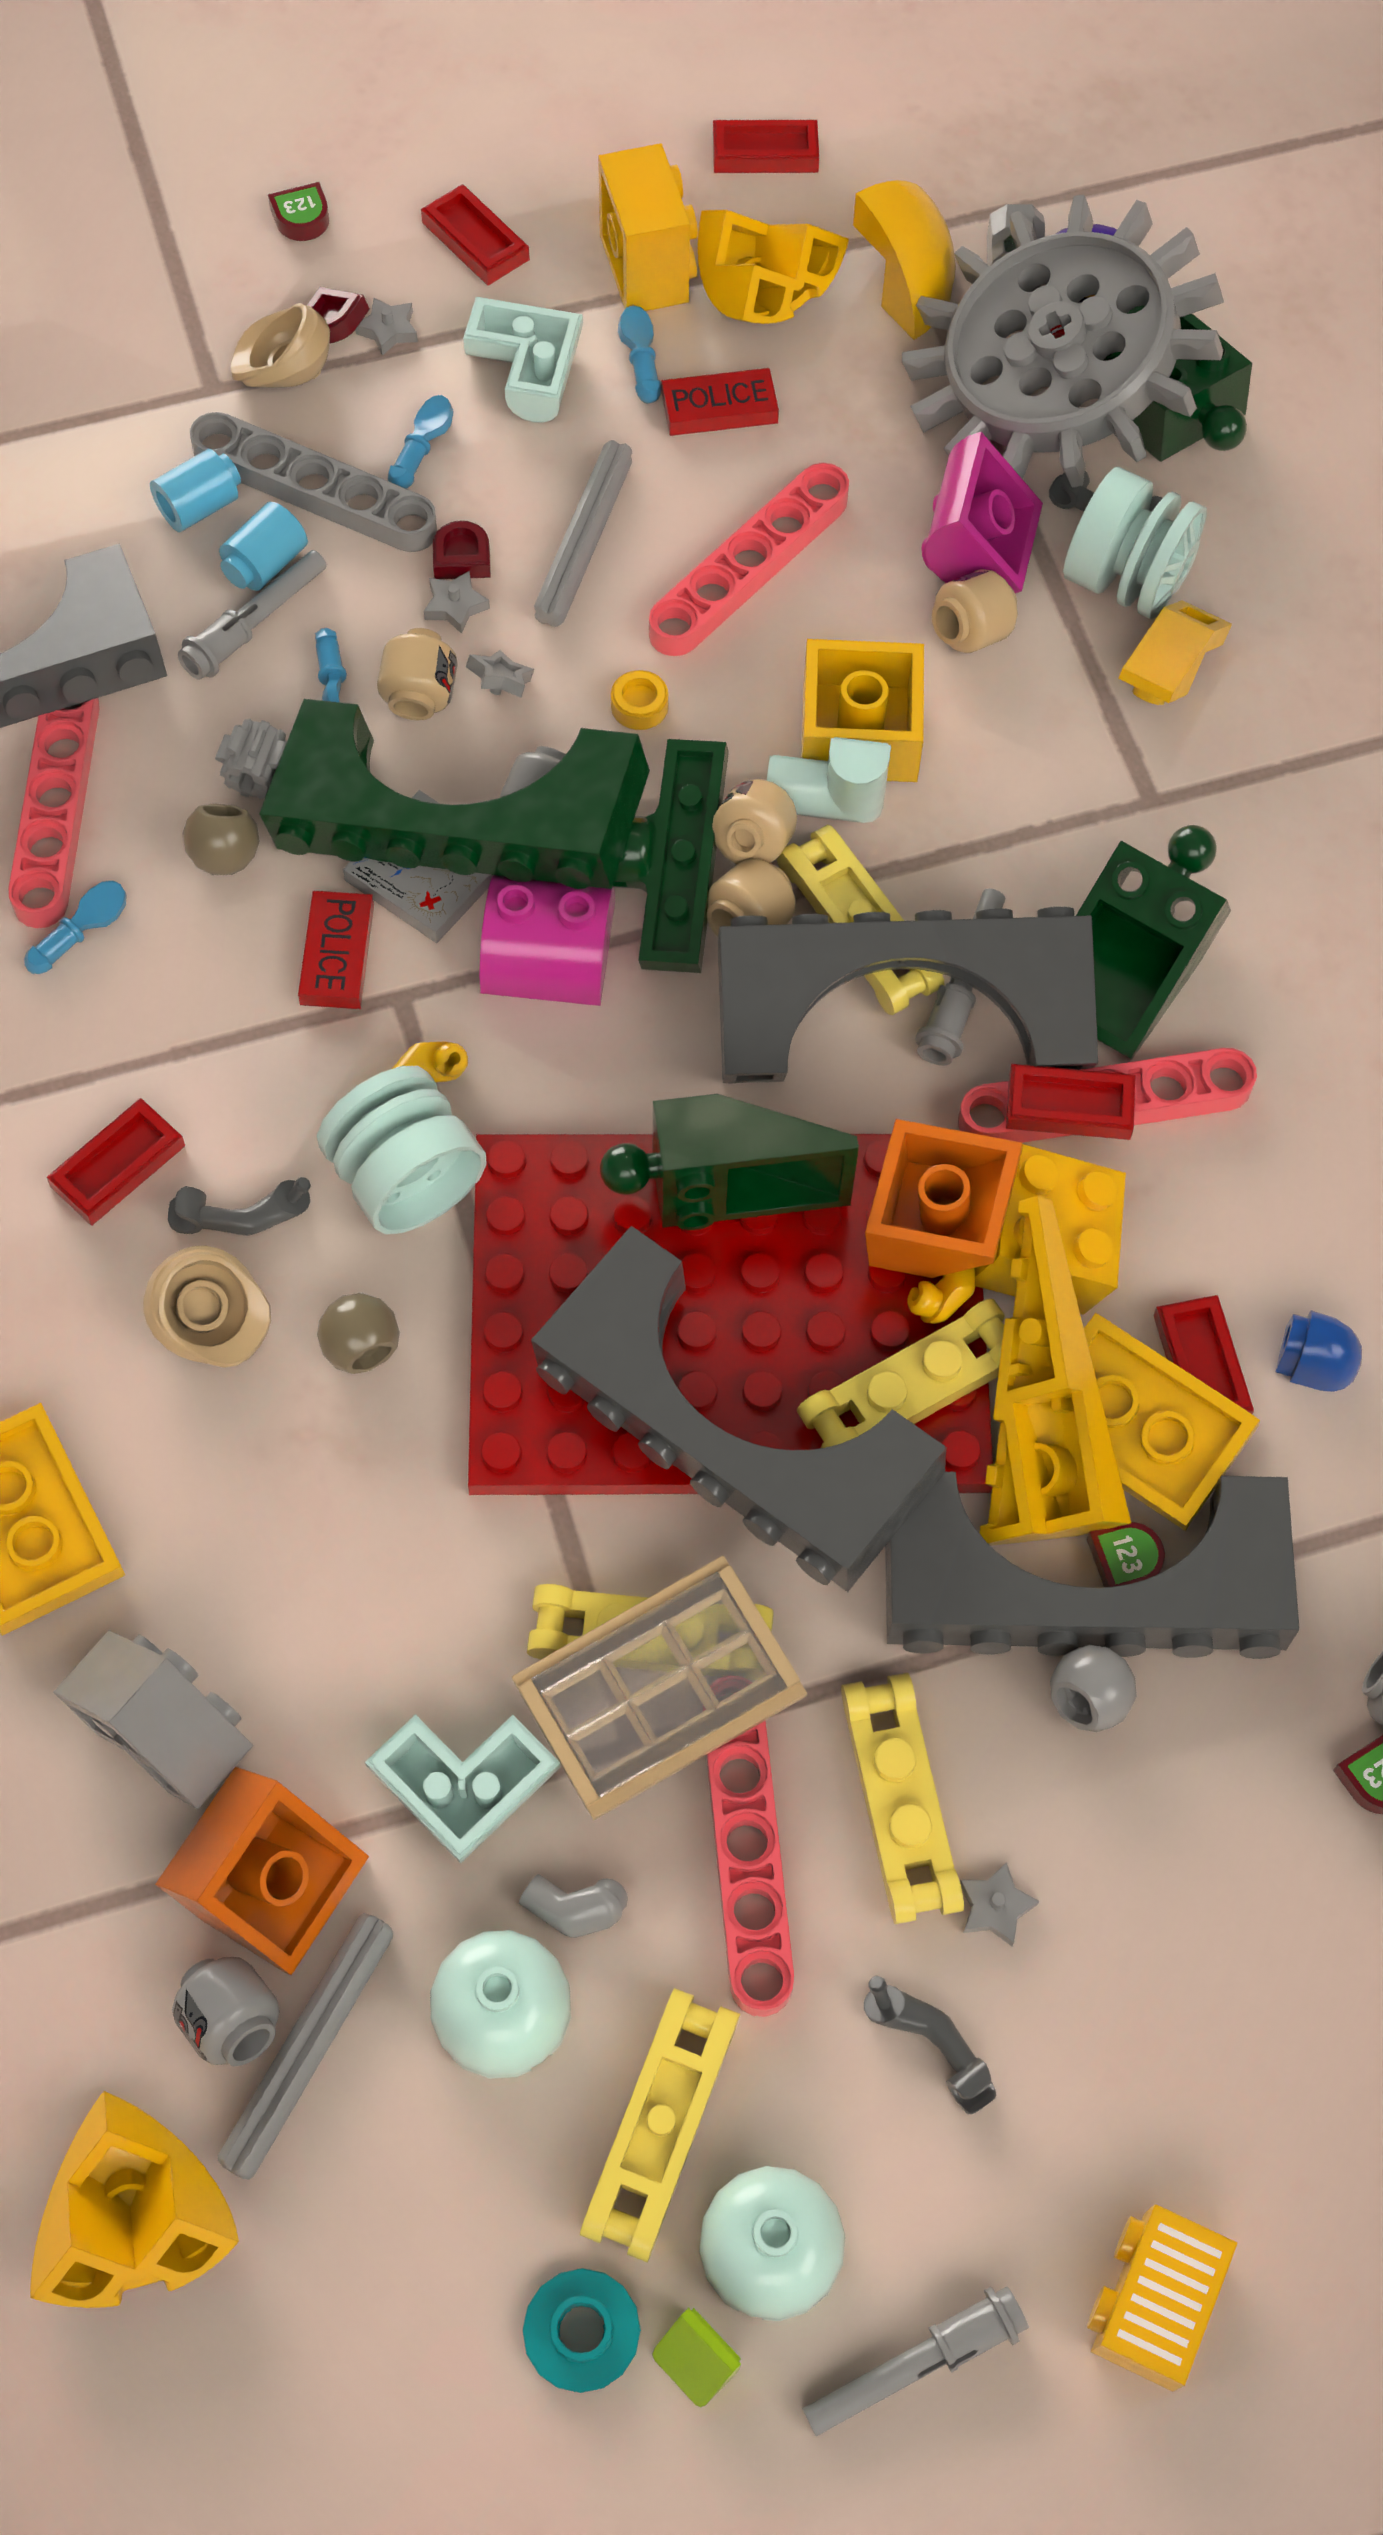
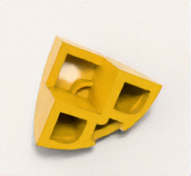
(915, 242)
(764, 269)
(127, 2212)

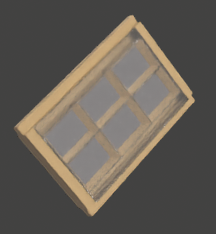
(659, 1687)

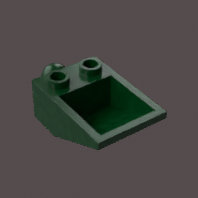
(1220, 398)
(1139, 945)
(734, 1162)

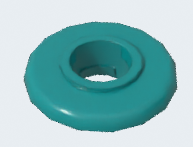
(570, 2368)

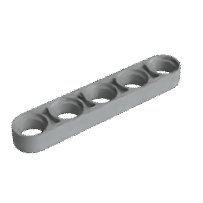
(327, 501)

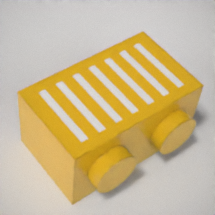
(1161, 2297)

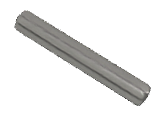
(583, 533)
(305, 2047)

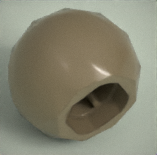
(220, 838)
(358, 1333)

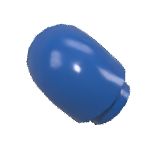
(1319, 1352)

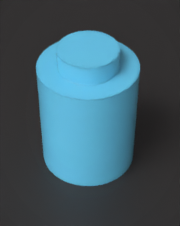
(196, 489)
(262, 547)

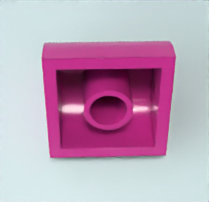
(981, 516)
(545, 941)

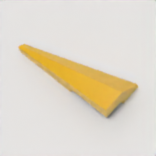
(1054, 1446)

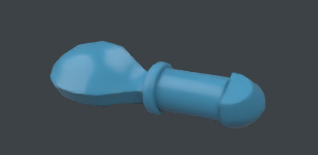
(637, 333)
(430, 422)
(330, 664)
(95, 910)

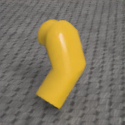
(441, 1060)
(940, 1301)

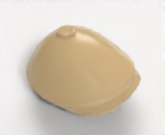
(282, 349)
(206, 1307)

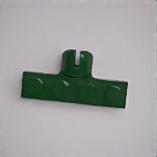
(675, 856)

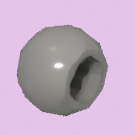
(1093, 1688)

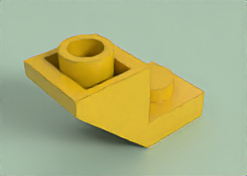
(1172, 652)

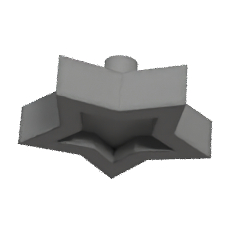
(388, 325)
(454, 601)
(500, 673)
(996, 1904)

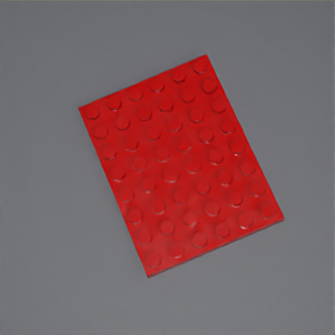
(762, 1324)

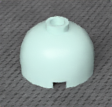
(500, 2004)
(772, 2243)

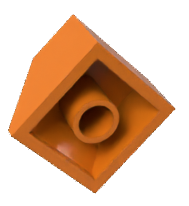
(940, 1200)
(263, 1869)

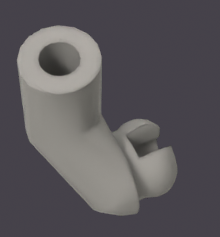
(579, 1911)

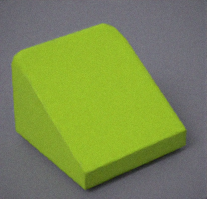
(696, 2358)

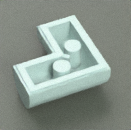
(535, 342)
(842, 788)
(467, 1798)

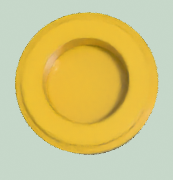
(639, 700)

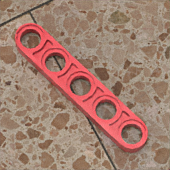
(741, 580)
(56, 822)
(1188, 1069)
(757, 1876)

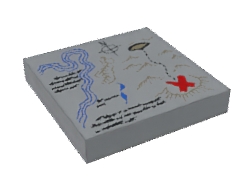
(420, 896)

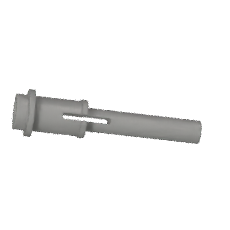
(204, 653)
(941, 1037)
(951, 2344)

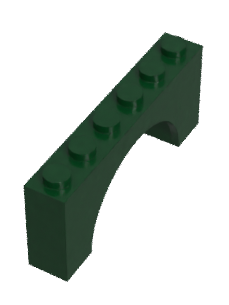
(555, 830)

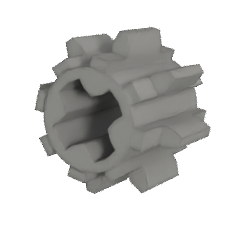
(251, 757)

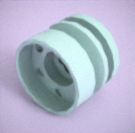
(1129, 540)
(401, 1149)

